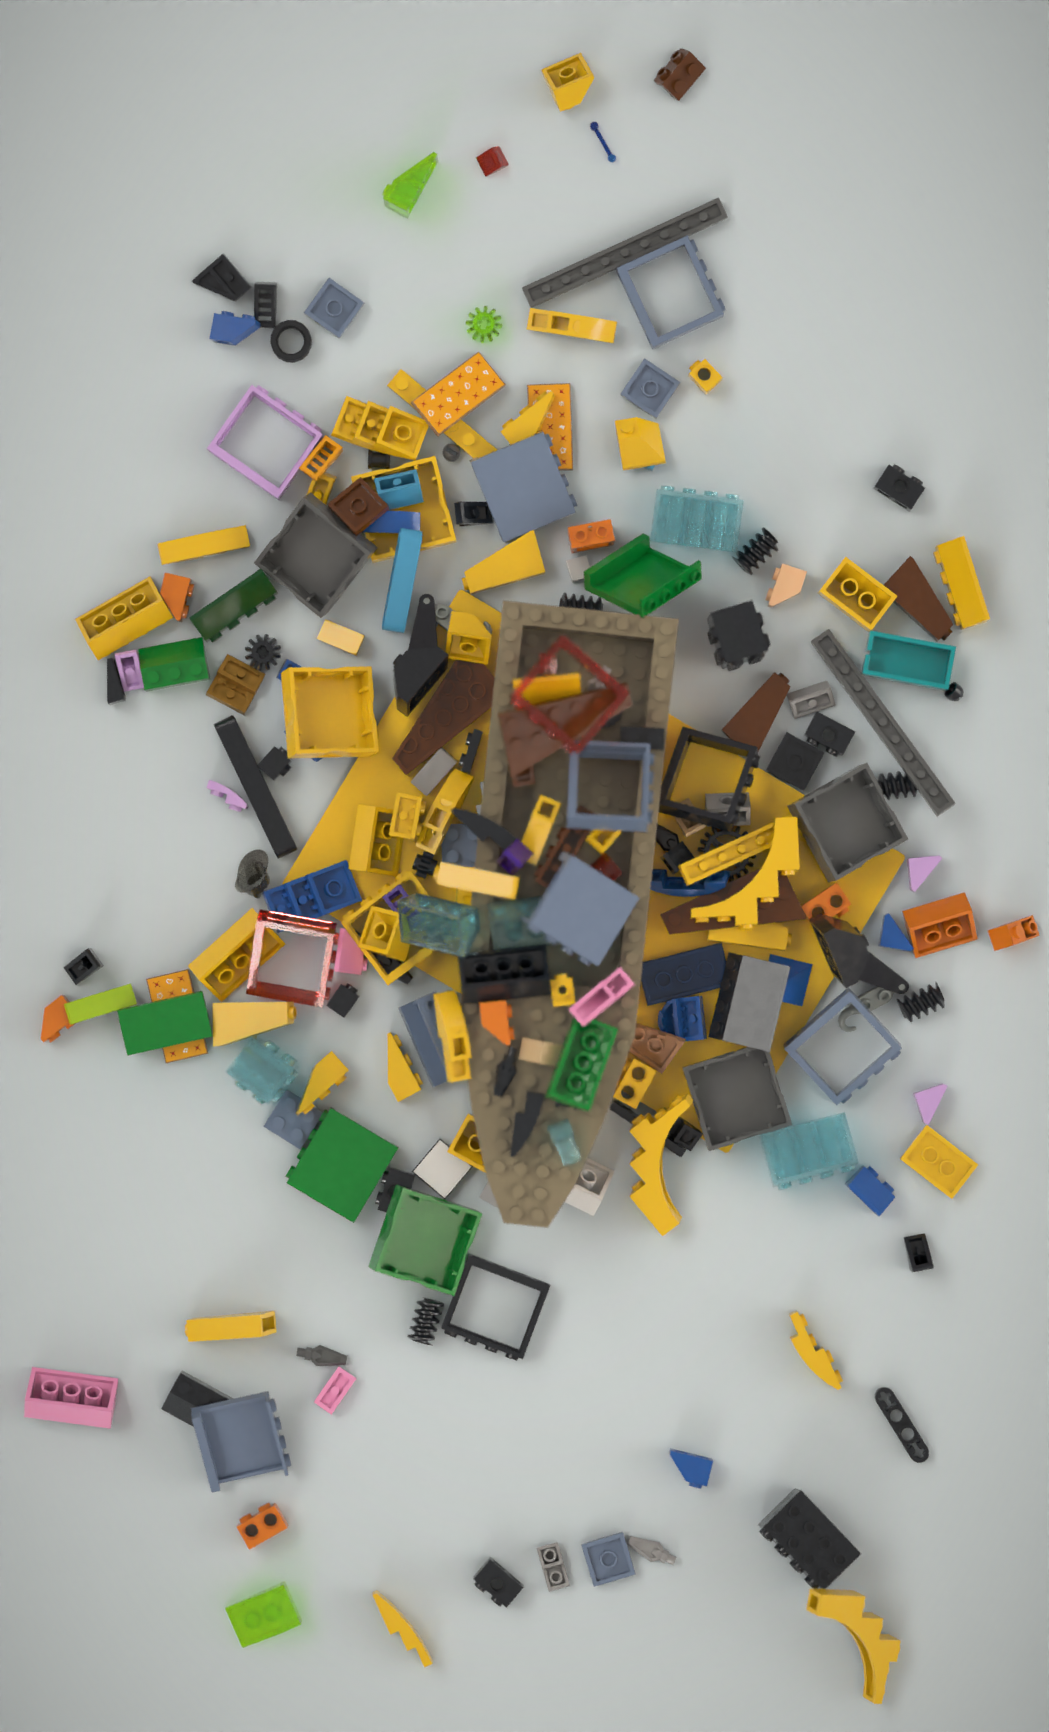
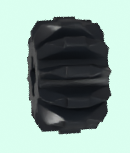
(257, 658)

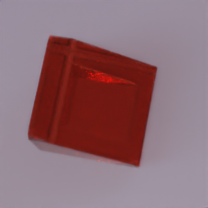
(492, 161)
(606, 867)

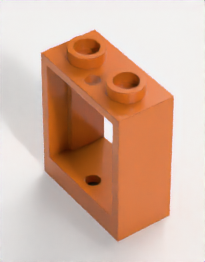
(587, 538)

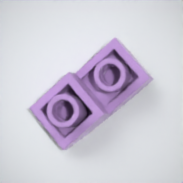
(235, 801)

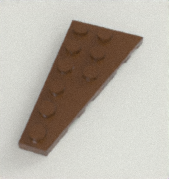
(455, 705)
(783, 908)

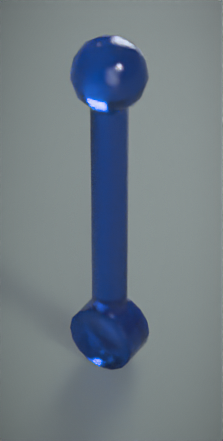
(594, 127)

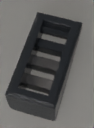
(273, 304)
(114, 685)

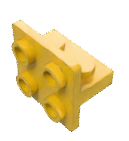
(406, 816)

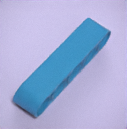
(402, 580)

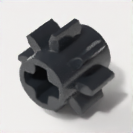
(424, 864)

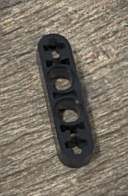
(900, 1425)

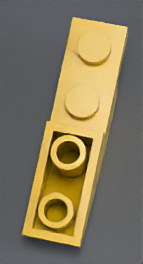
(571, 325)
(440, 815)
(454, 1035)
(817, 1359)

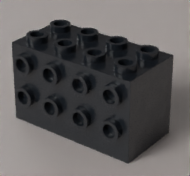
(737, 635)
(808, 1540)

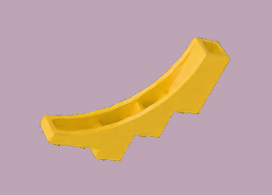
(743, 906)
(652, 1194)
(875, 1648)

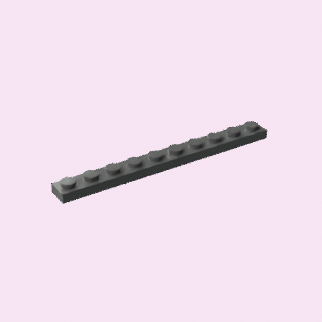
(624, 252)
(883, 722)

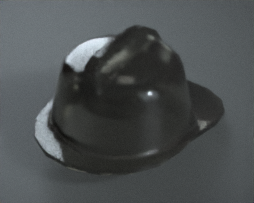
(252, 874)

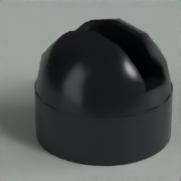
(954, 692)

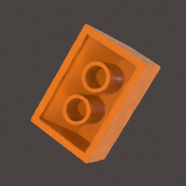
(940, 925)

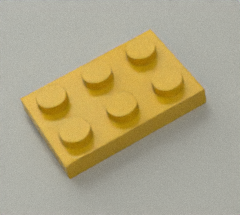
(939, 1161)

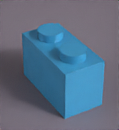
(399, 489)

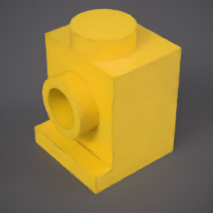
(562, 999)

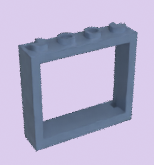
(637, 304)
(612, 750)
(820, 1020)

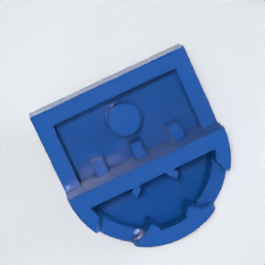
(684, 1018)

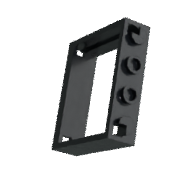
(699, 815)
(491, 1344)

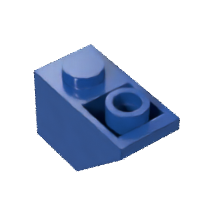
(231, 329)

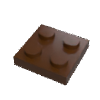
(358, 506)

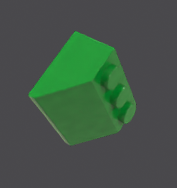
(173, 664)

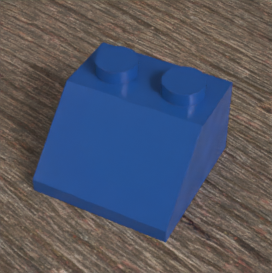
(871, 1190)

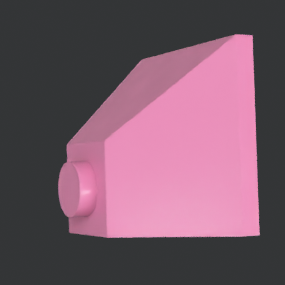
(349, 956)

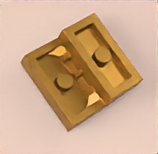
(235, 684)

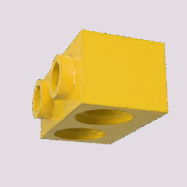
(638, 1085)

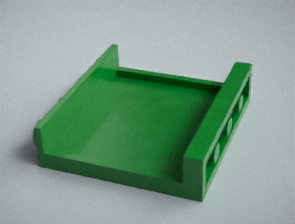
(640, 577)
(341, 1164)

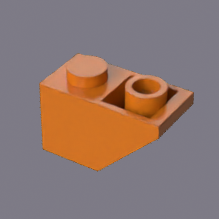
(175, 593)
(1013, 933)
(55, 1019)
(495, 1019)

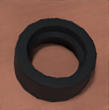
(291, 324)

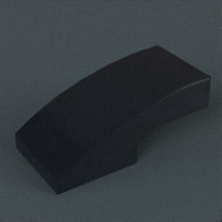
(684, 1133)

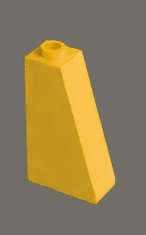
(508, 565)
(477, 880)
(762, 936)
(247, 1019)
(231, 1326)

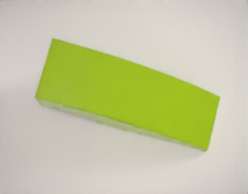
(100, 1004)

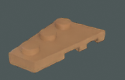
(655, 1046)

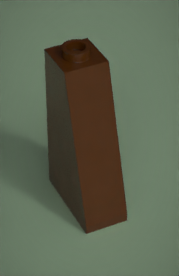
(919, 600)
(756, 717)

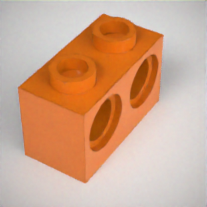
(822, 901)
(265, 1530)

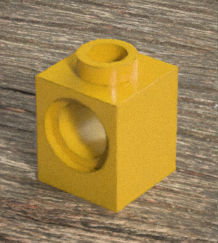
(705, 385)

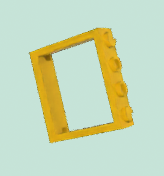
(366, 904)

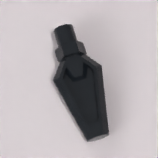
(666, 838)
(391, 964)
(505, 1072)

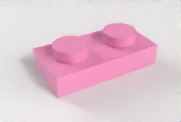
(335, 1390)

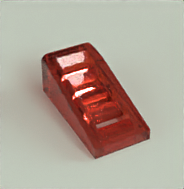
(551, 667)

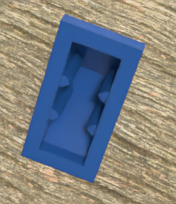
(892, 936)

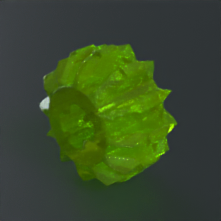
(478, 319)

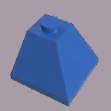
(796, 981)

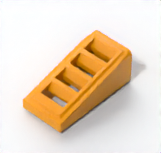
(331, 445)

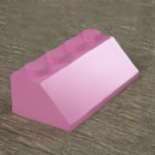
(71, 1397)

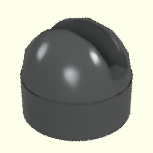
(448, 456)

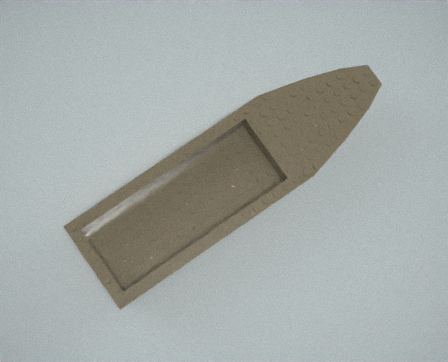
(642, 654)

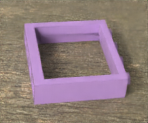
(279, 406)

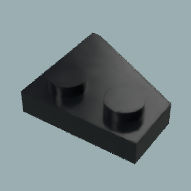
(223, 279)

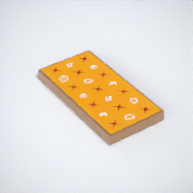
(458, 394)
(557, 421)
(170, 986)

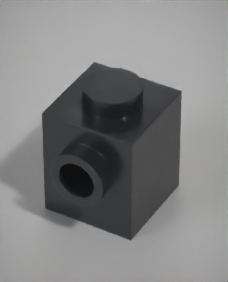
(275, 763)

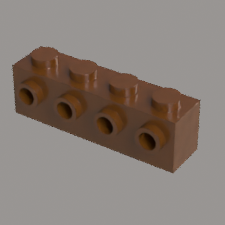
(570, 842)

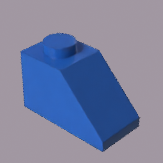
(693, 1467)

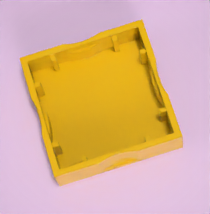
(434, 512)
(329, 712)

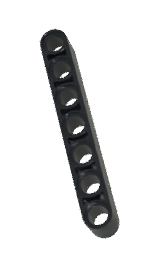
(255, 786)

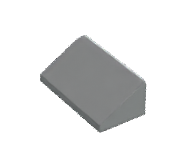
(811, 699)

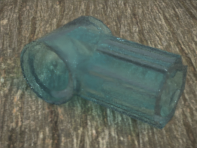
(562, 1136)

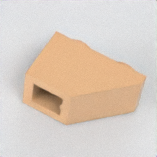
(787, 584)

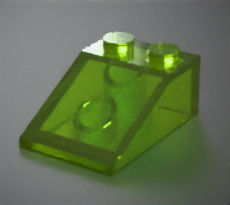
(407, 188)
(264, 1615)

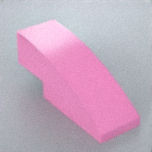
(602, 997)

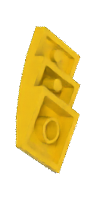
(380, 428)

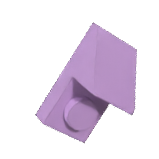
(129, 670)

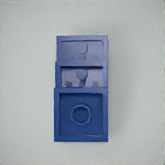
(315, 893)

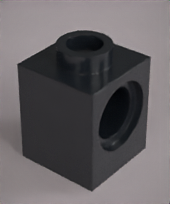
(343, 999)

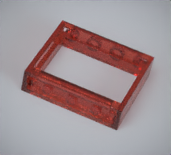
(592, 667)
(297, 925)

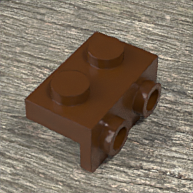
(679, 73)

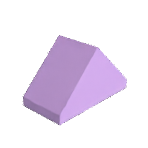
(919, 869)
(928, 1101)

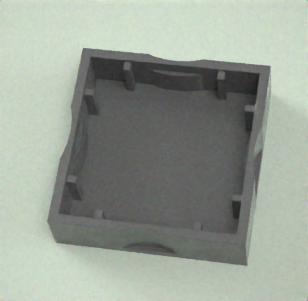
(315, 555)
(847, 822)
(736, 1096)

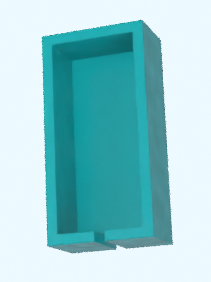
(908, 660)

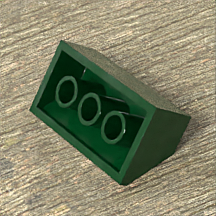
(233, 606)

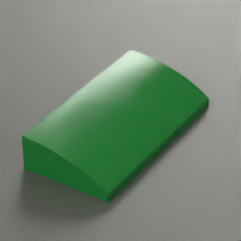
(165, 1023)
(581, 1064)

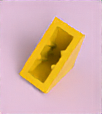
(602, 839)

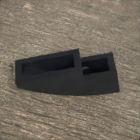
(484, 828)
(525, 1122)

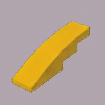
(203, 545)
(397, 1622)

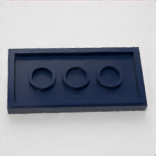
(683, 974)

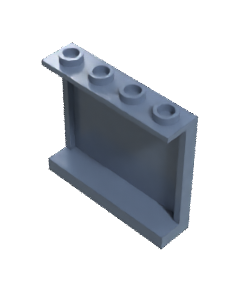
(524, 486)
(582, 910)
(422, 1026)
(240, 1438)

